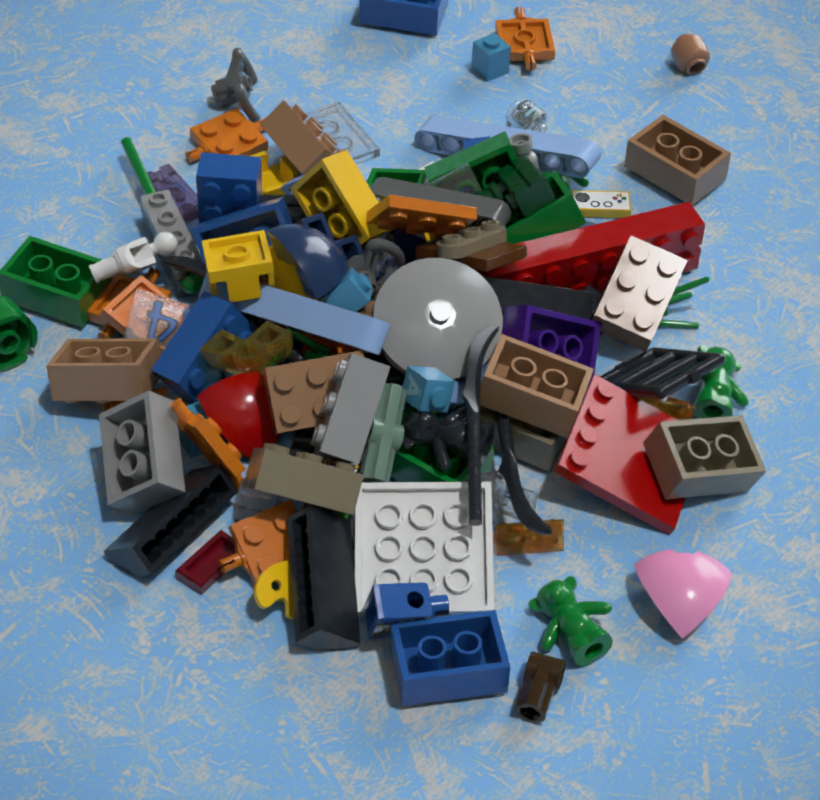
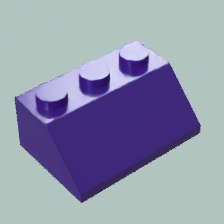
(554, 332)

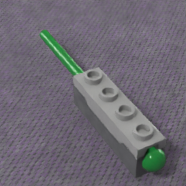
(162, 215)

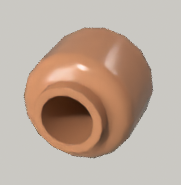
(690, 54)

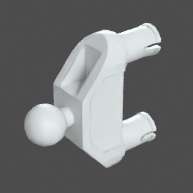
(134, 256)

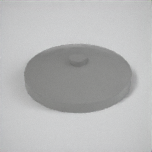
(435, 315)

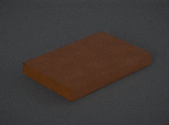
(484, 260)

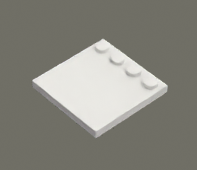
(424, 536)

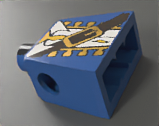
(400, 603)

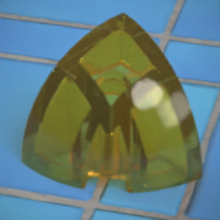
(262, 349)

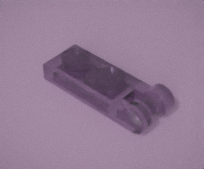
(181, 192)

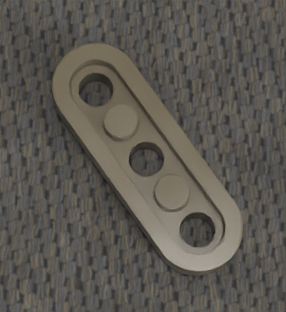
(471, 240)

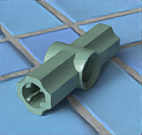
(384, 436)

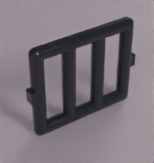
(662, 371)

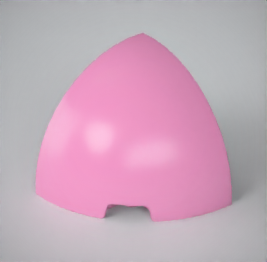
(683, 586)

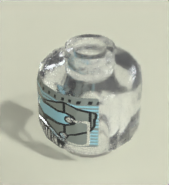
(526, 116)

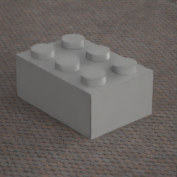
(349, 409)
(141, 453)

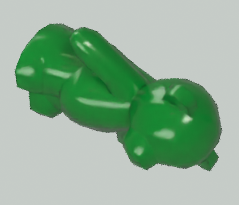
(718, 388)
(583, 636)

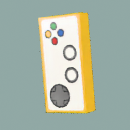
(603, 203)

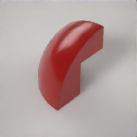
(241, 411)

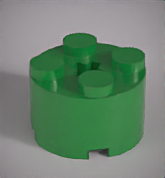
(16, 335)

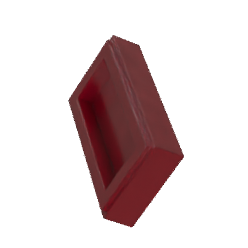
(202, 567)

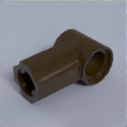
(541, 679)

